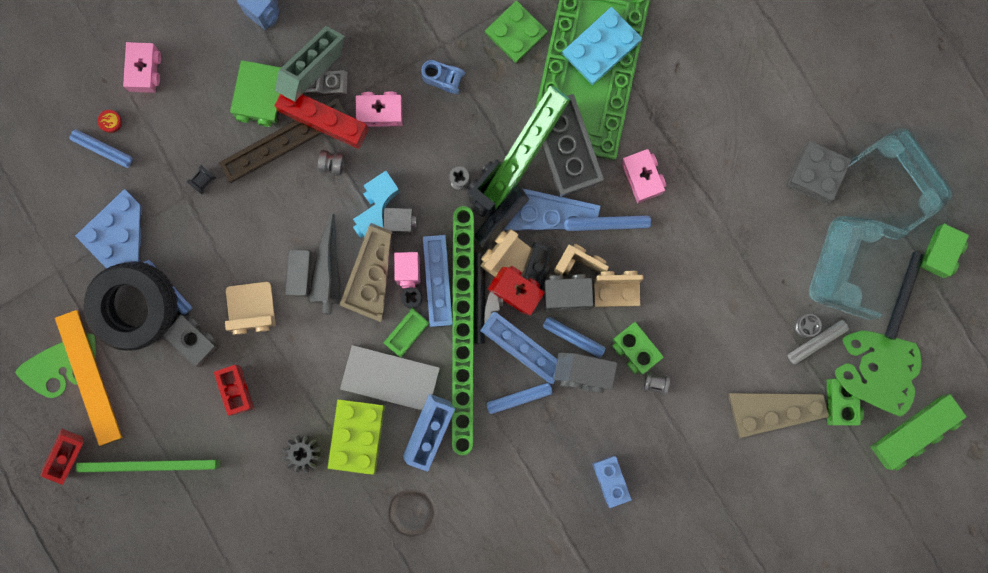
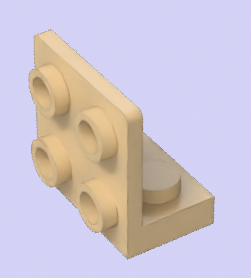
(577, 253)
(617, 290)

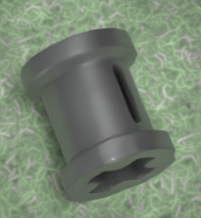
(458, 171)
(657, 383)

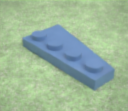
(549, 212)

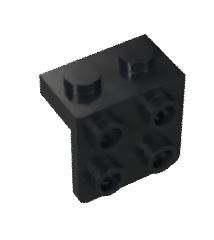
(481, 203)

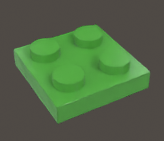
(516, 32)

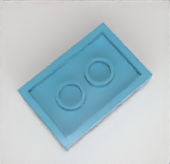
(602, 46)

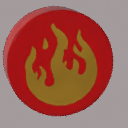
(109, 121)

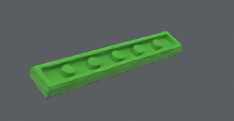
(527, 145)
(148, 465)

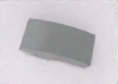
(329, 84)
(492, 305)

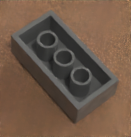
(571, 152)

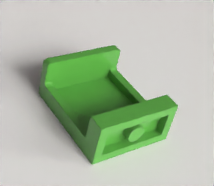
(256, 94)

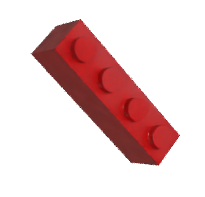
(324, 119)

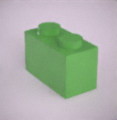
(944, 251)

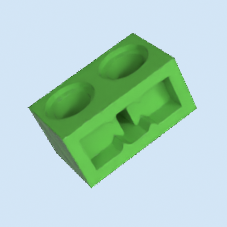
(641, 345)
(837, 402)

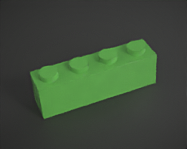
(918, 431)

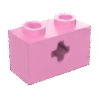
(135, 57)
(390, 114)
(633, 168)
(407, 269)

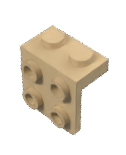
(506, 253)
(250, 308)

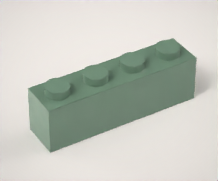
(309, 63)

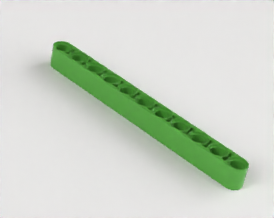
(459, 319)

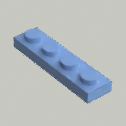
(437, 281)
(520, 346)

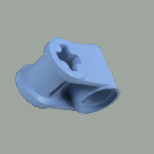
(444, 76)

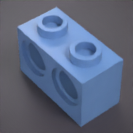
(611, 481)

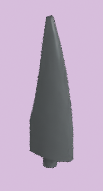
(325, 279)

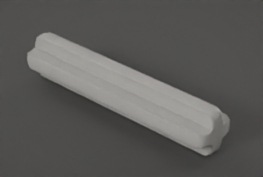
(818, 342)

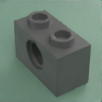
(178, 337)

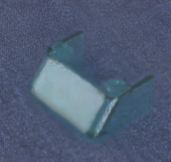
(931, 183)
(837, 259)

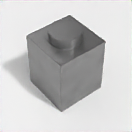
(399, 220)

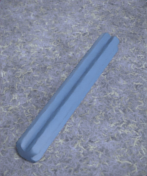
(606, 223)

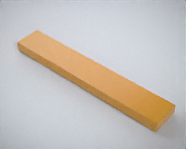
(88, 378)

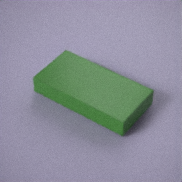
(406, 332)

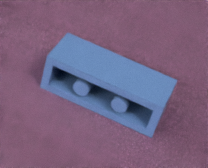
(428, 432)

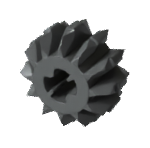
(304, 462)

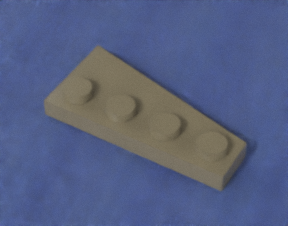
(368, 280)
(770, 412)

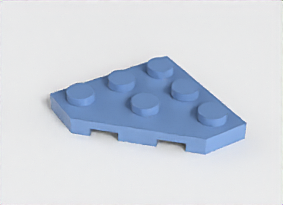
(115, 231)

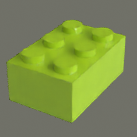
(356, 437)

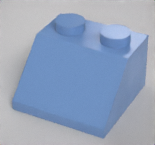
(261, 11)

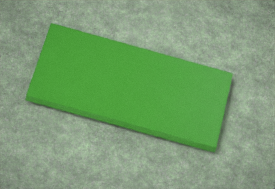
(605, 102)

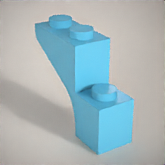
(378, 191)

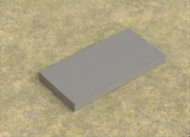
(389, 378)

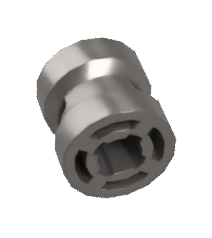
(331, 162)
(811, 323)

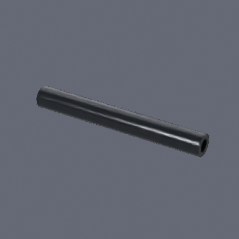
(904, 295)
(479, 299)

